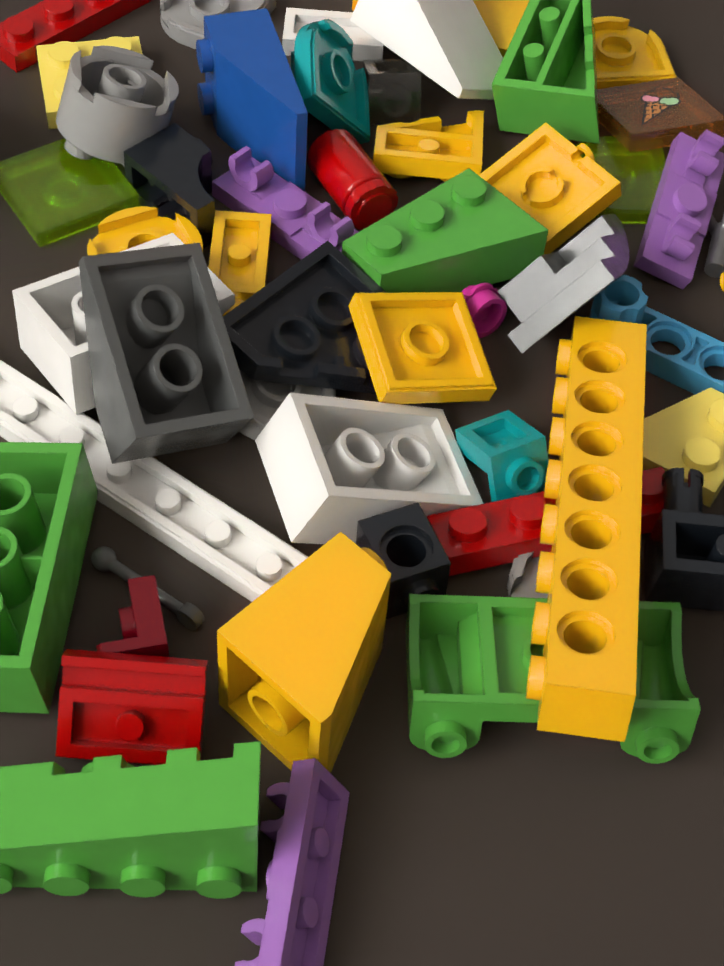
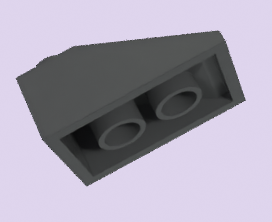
(159, 353)

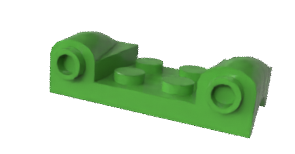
(473, 666)

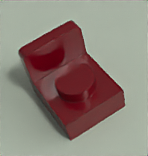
(141, 622)

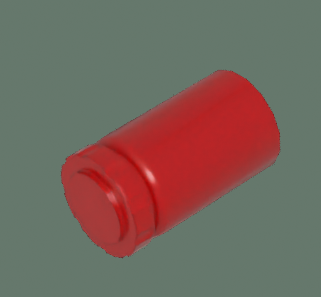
(351, 178)

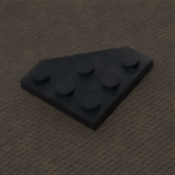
(302, 325)

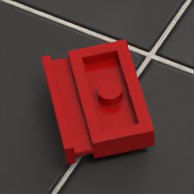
(129, 705)

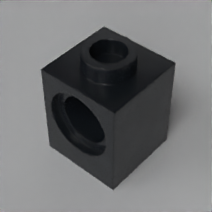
(406, 539)

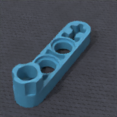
(627, 303)

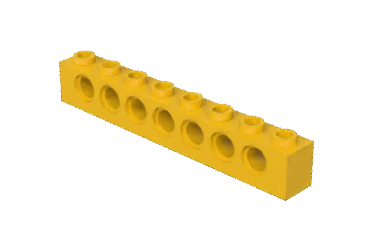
(595, 535)

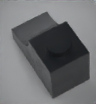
(174, 176)

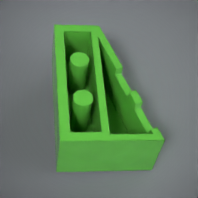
(550, 72)
(448, 240)

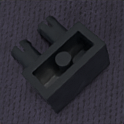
(685, 547)

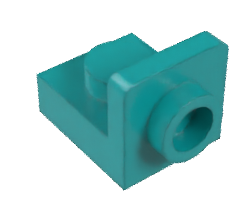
(508, 452)

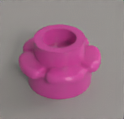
(485, 307)

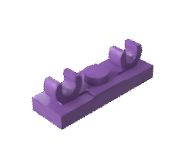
(682, 208)
(297, 218)
(302, 868)

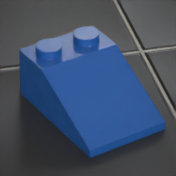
(253, 91)

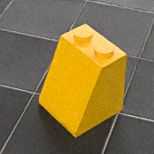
(306, 652)

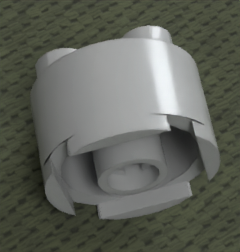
(113, 103)

